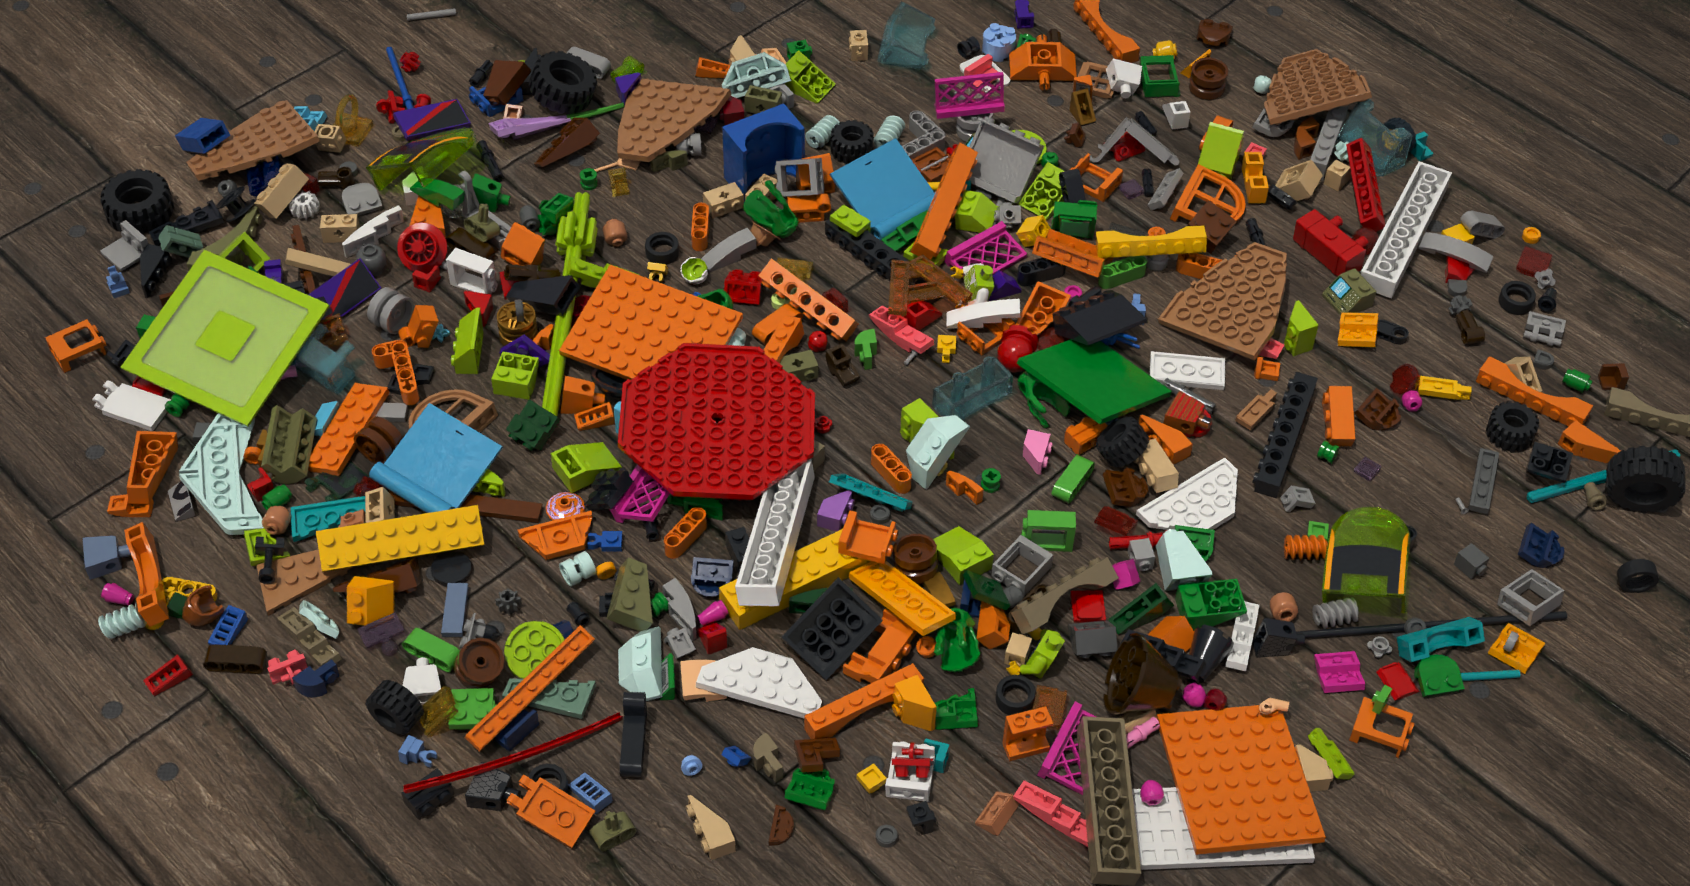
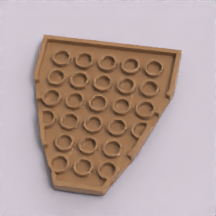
(1312, 84)
(664, 115)
(259, 138)
(1233, 302)

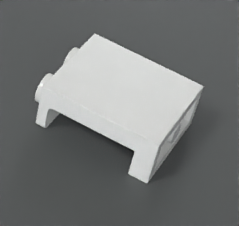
(912, 786)

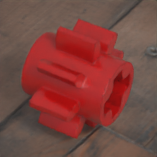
(410, 61)

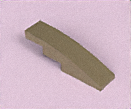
(307, 637)

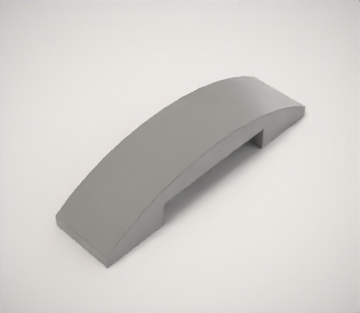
(1456, 249)

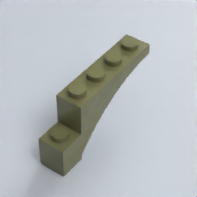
(248, 224)

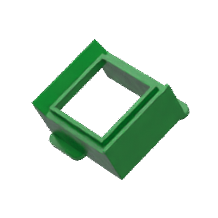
(1159, 88)
(1078, 211)

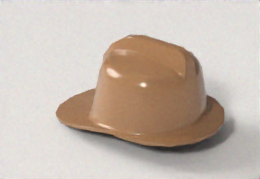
(762, 235)

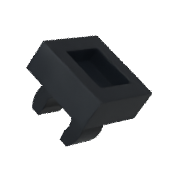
(604, 604)

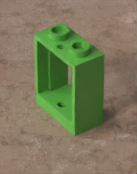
(1050, 521)

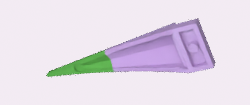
(527, 126)

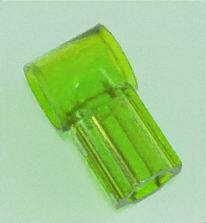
(629, 66)

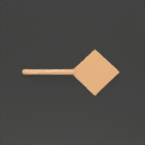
(631, 164)

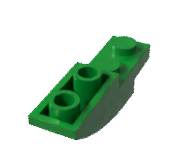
(904, 233)

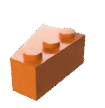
(427, 213)
(1339, 415)

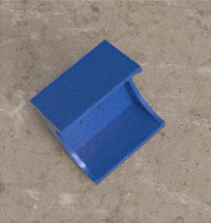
(758, 142)

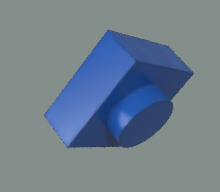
(735, 756)

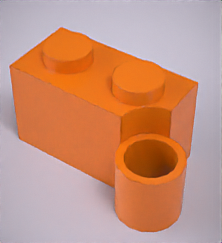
(809, 207)
(420, 327)

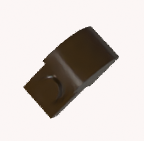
(840, 365)

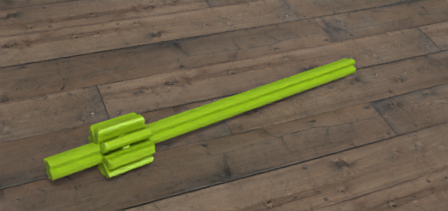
(577, 239)

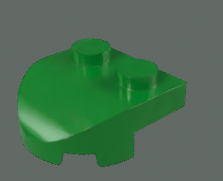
(1200, 538)
(1438, 675)
(811, 788)

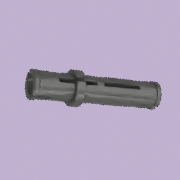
(1175, 388)

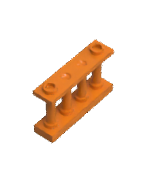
(1070, 252)

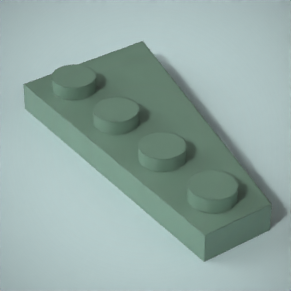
(560, 697)

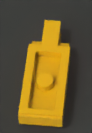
(1443, 388)

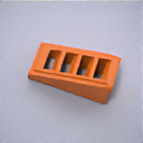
(711, 69)
(604, 420)

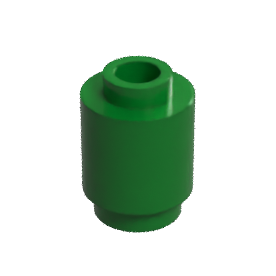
(1577, 380)
(277, 497)

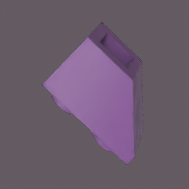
(834, 511)

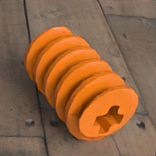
(1305, 546)

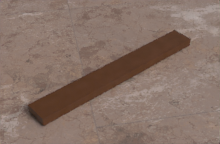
(494, 507)

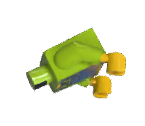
(1041, 656)

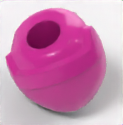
(1411, 400)
(1194, 695)
(1151, 793)

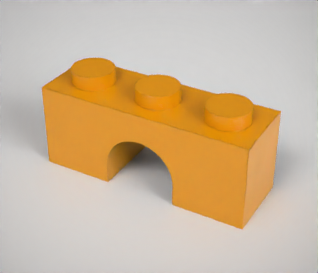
(1255, 183)

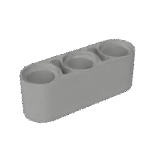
(598, 63)
(1482, 224)

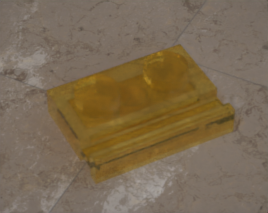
(438, 711)

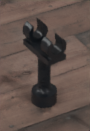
(267, 574)

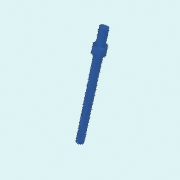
(407, 99)

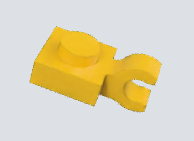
(946, 345)

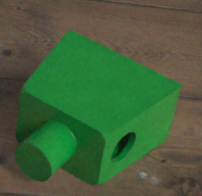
(489, 192)

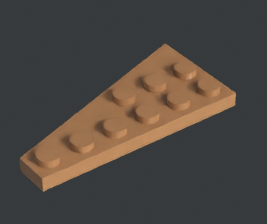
(295, 578)

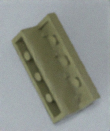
(288, 445)

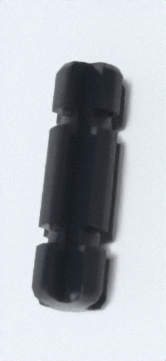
(1145, 123)
(1147, 182)

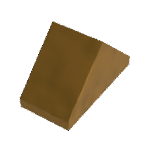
(1082, 107)

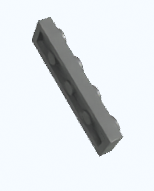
(1483, 481)

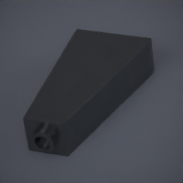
(546, 294)

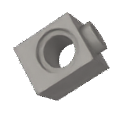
(1142, 553)

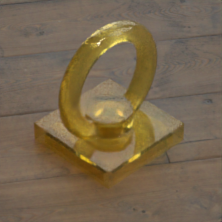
(353, 126)

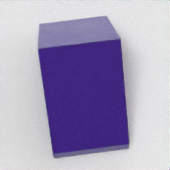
(626, 84)
(1003, 286)

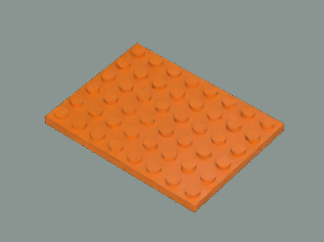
(639, 321)
(1239, 780)

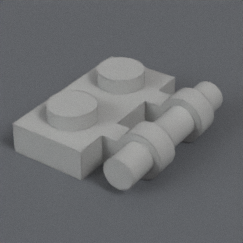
(1546, 325)

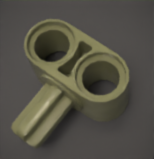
(481, 225)
(612, 830)

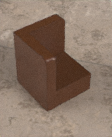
(1613, 376)

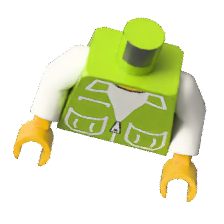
(977, 280)

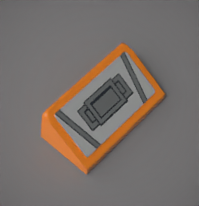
(1083, 82)

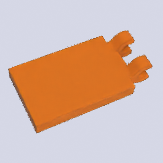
(551, 810)

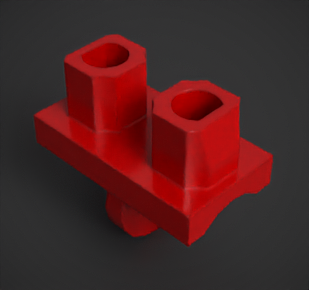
(389, 106)
(922, 764)

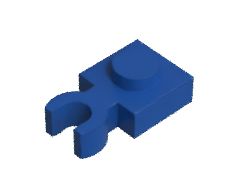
(609, 541)

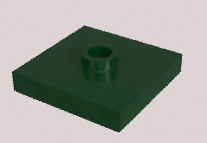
(986, 590)

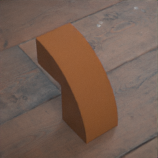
(1304, 140)

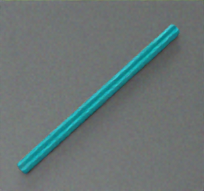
(1570, 485)

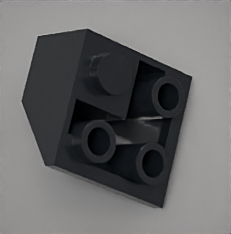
(1549, 462)

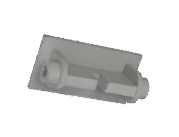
(473, 629)

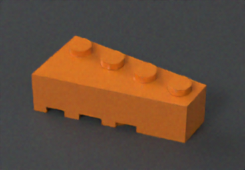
(149, 463)

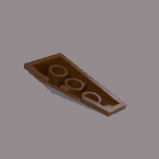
(574, 136)
(404, 574)

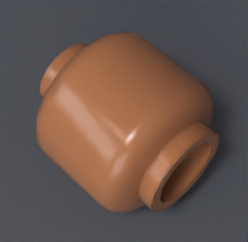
(615, 232)
(276, 520)
(1283, 607)

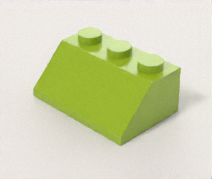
(468, 343)

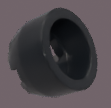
(489, 630)

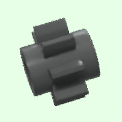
(1459, 304)
(508, 601)

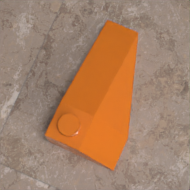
(1040, 306)

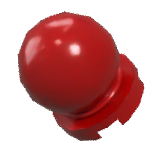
(1015, 344)

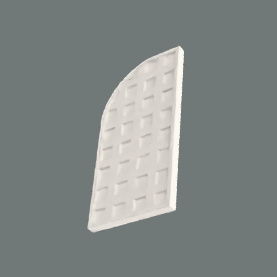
(1168, 845)

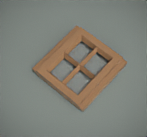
(1099, 79)

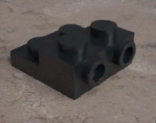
(608, 489)

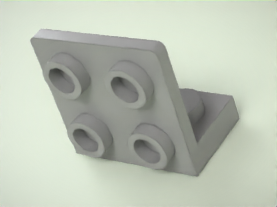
(127, 249)

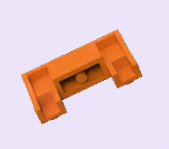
(886, 653)

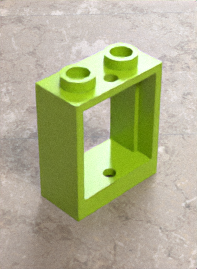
(249, 247)

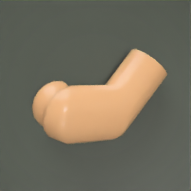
(1271, 705)

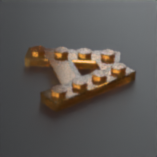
(938, 285)

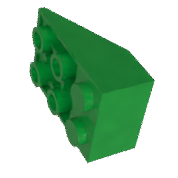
(1210, 602)

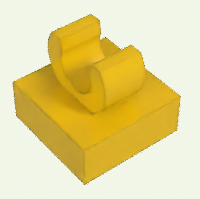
(657, 269)
(871, 778)

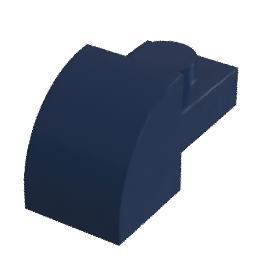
(313, 683)

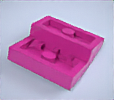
(1339, 672)

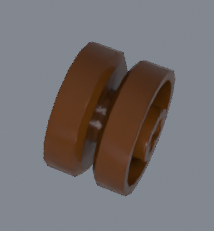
(1208, 78)
(377, 439)
(916, 557)
(471, 655)

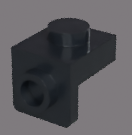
(122, 353)
(921, 815)

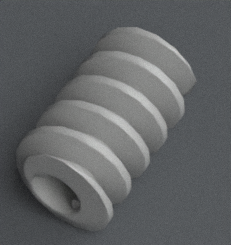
(1335, 611)

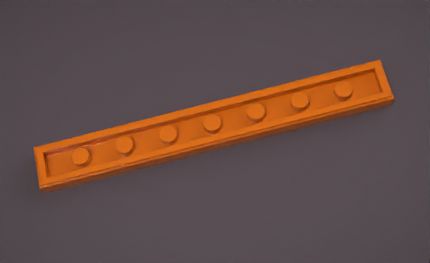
(529, 688)

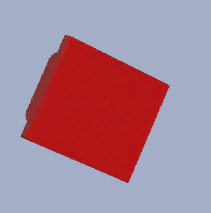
(1087, 606)

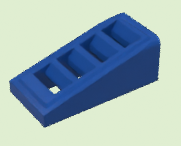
(230, 615)

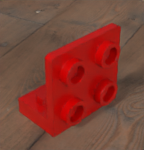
(743, 286)

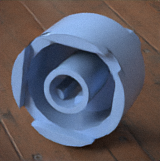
(999, 41)

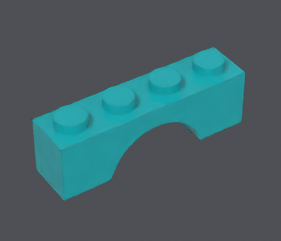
(1455, 633)

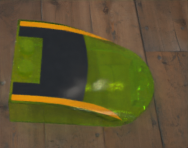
(426, 156)
(1367, 555)

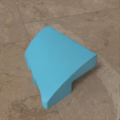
(312, 118)

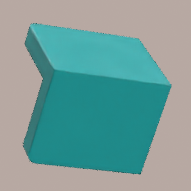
(1420, 150)
(941, 754)

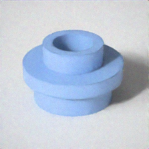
(691, 765)

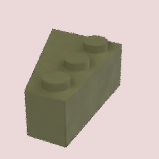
(631, 597)

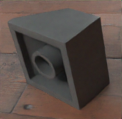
(1093, 638)

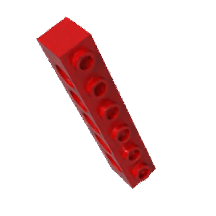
(1365, 185)

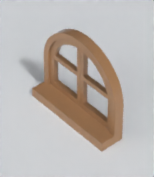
(478, 419)

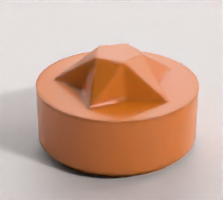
(1154, 231)
(251, 455)
(926, 646)

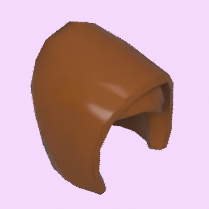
(201, 608)

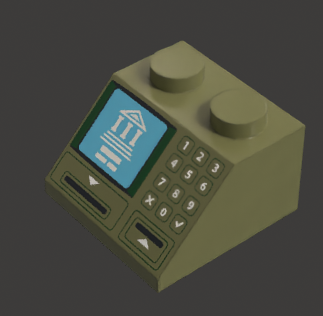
(1350, 293)

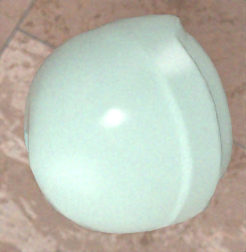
(1262, 84)

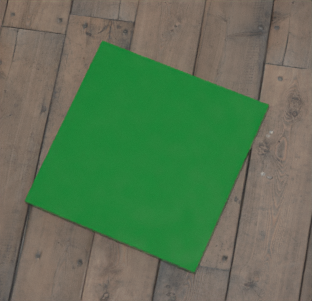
(1094, 379)

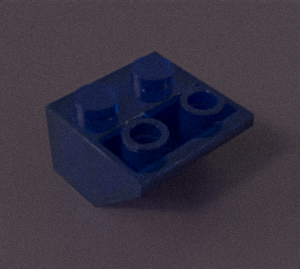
(261, 174)

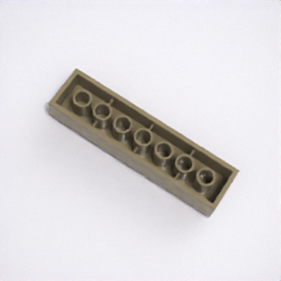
(1108, 801)

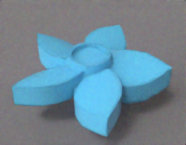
(440, 333)

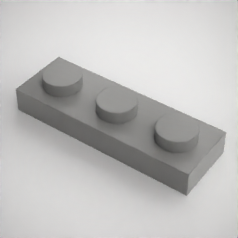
(1165, 189)

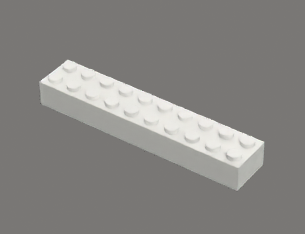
(1405, 228)
(774, 539)

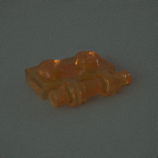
(335, 326)

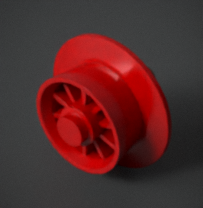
(422, 247)

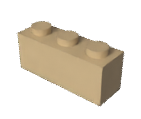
(281, 190)
(1157, 468)

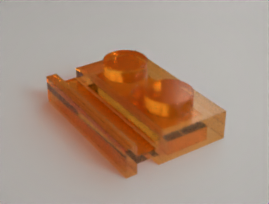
(1053, 700)

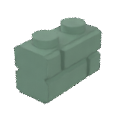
(179, 241)

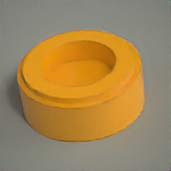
(1531, 235)
(606, 570)

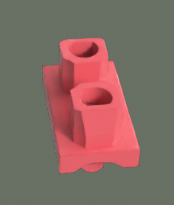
(287, 669)

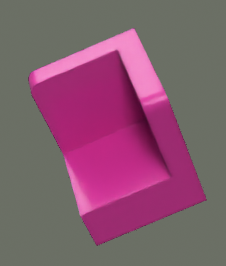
(1127, 574)

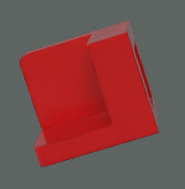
(426, 280)
(260, 486)

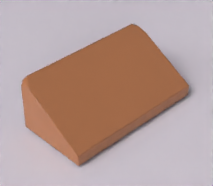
(997, 813)

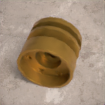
(511, 329)

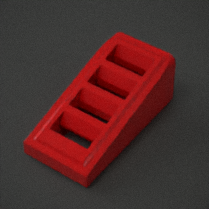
(177, 677)

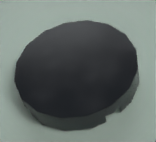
(451, 568)

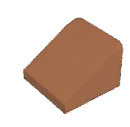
(513, 111)

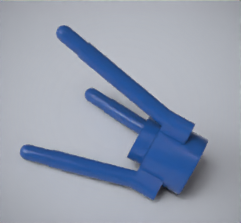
(1111, 340)

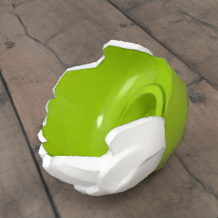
(694, 270)

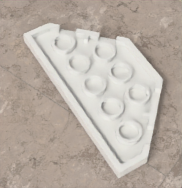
(1198, 502)
(761, 680)

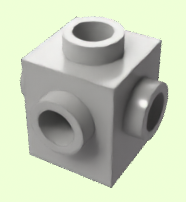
(1013, 213)

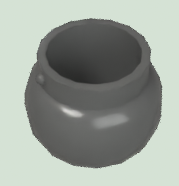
(373, 257)

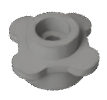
(1545, 273)
(1379, 642)

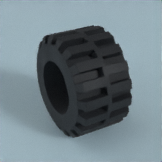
(851, 140)
(1512, 426)
(1122, 442)
(394, 707)

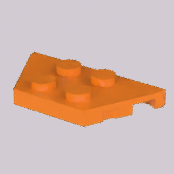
(558, 536)

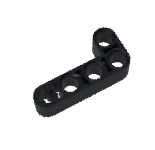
(633, 734)

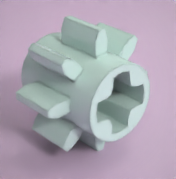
(1341, 151)

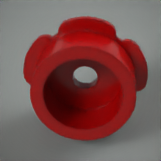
(823, 424)

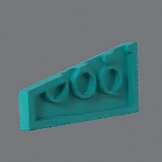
(868, 490)
(321, 516)

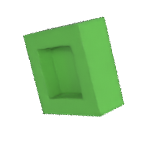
(1318, 528)
(1381, 698)

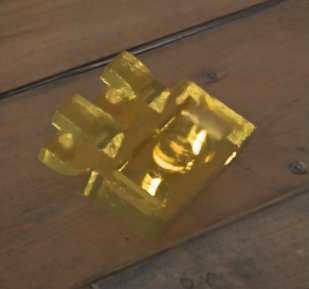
(799, 268)

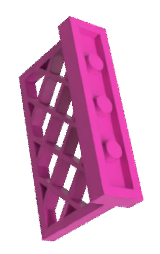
(969, 105)
(979, 242)
(631, 498)
(1060, 745)

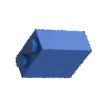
(202, 135)

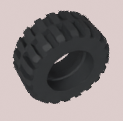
(557, 95)
(132, 187)
(1645, 479)

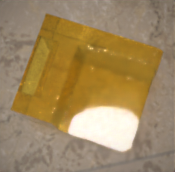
(618, 182)

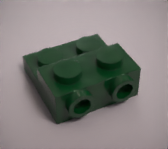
(532, 426)

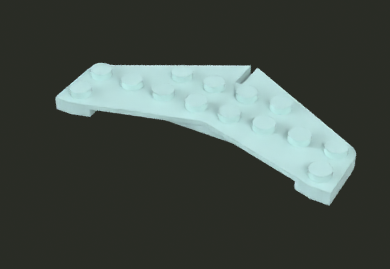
(215, 478)

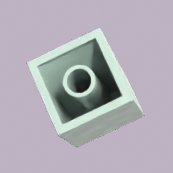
(1180, 561)

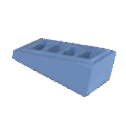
(598, 804)

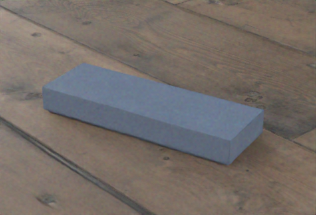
(455, 610)

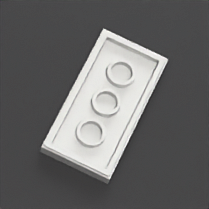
(1188, 370)

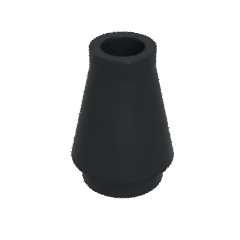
(1547, 301)

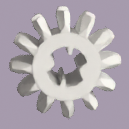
(304, 205)

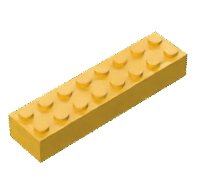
(399, 538)
(810, 569)

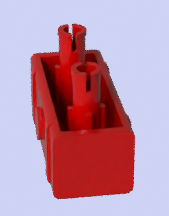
(1329, 243)

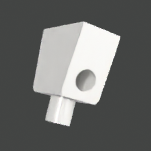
(1123, 77)
(422, 680)

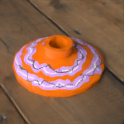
(564, 505)

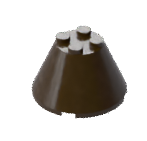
(1139, 678)

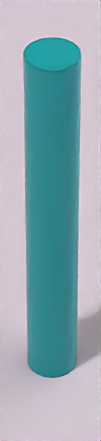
(1488, 675)

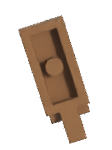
(1256, 410)

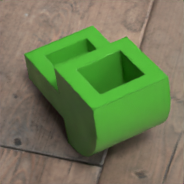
(866, 347)

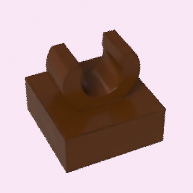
(1075, 135)

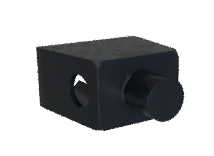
(1276, 638)
(490, 790)

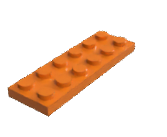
(337, 441)

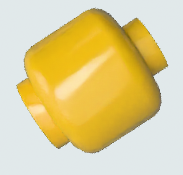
(1165, 48)

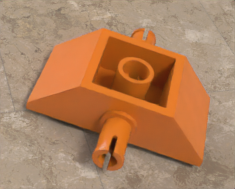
(1042, 62)

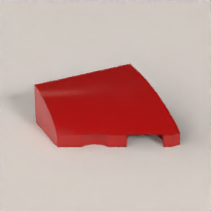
(1457, 269)

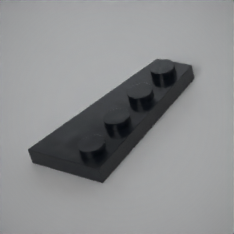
(195, 222)

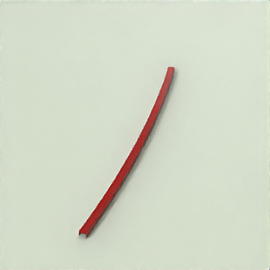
(513, 757)

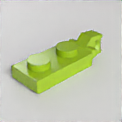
(1330, 752)

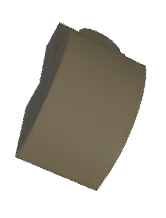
(766, 755)

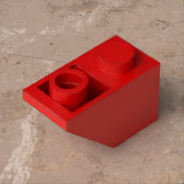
(921, 314)

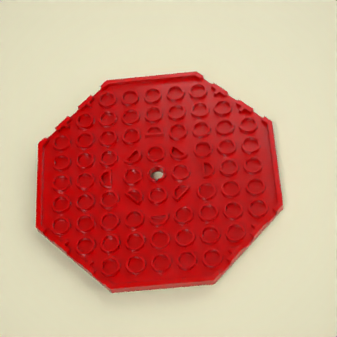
(672, 431)

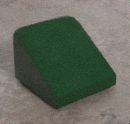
(176, 605)

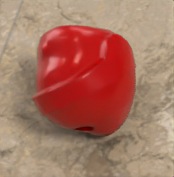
(817, 341)

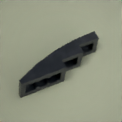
(1184, 664)

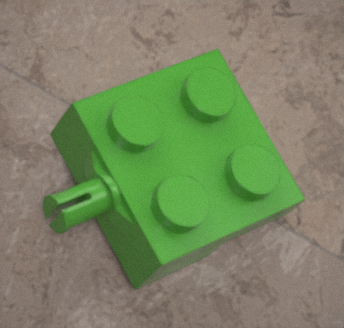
(471, 706)

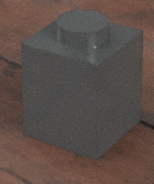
(1471, 561)

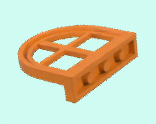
(1181, 208)

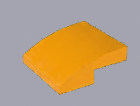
(1358, 329)
(1523, 653)

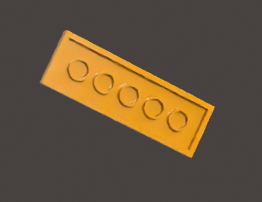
(902, 596)

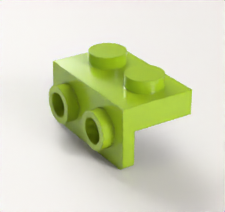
(850, 221)

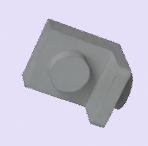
(787, 95)
(1297, 496)
(679, 642)

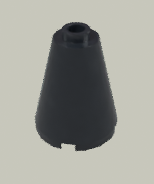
(1211, 647)

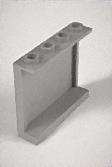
(1004, 159)

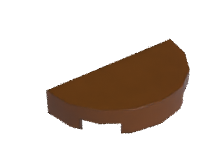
(781, 827)

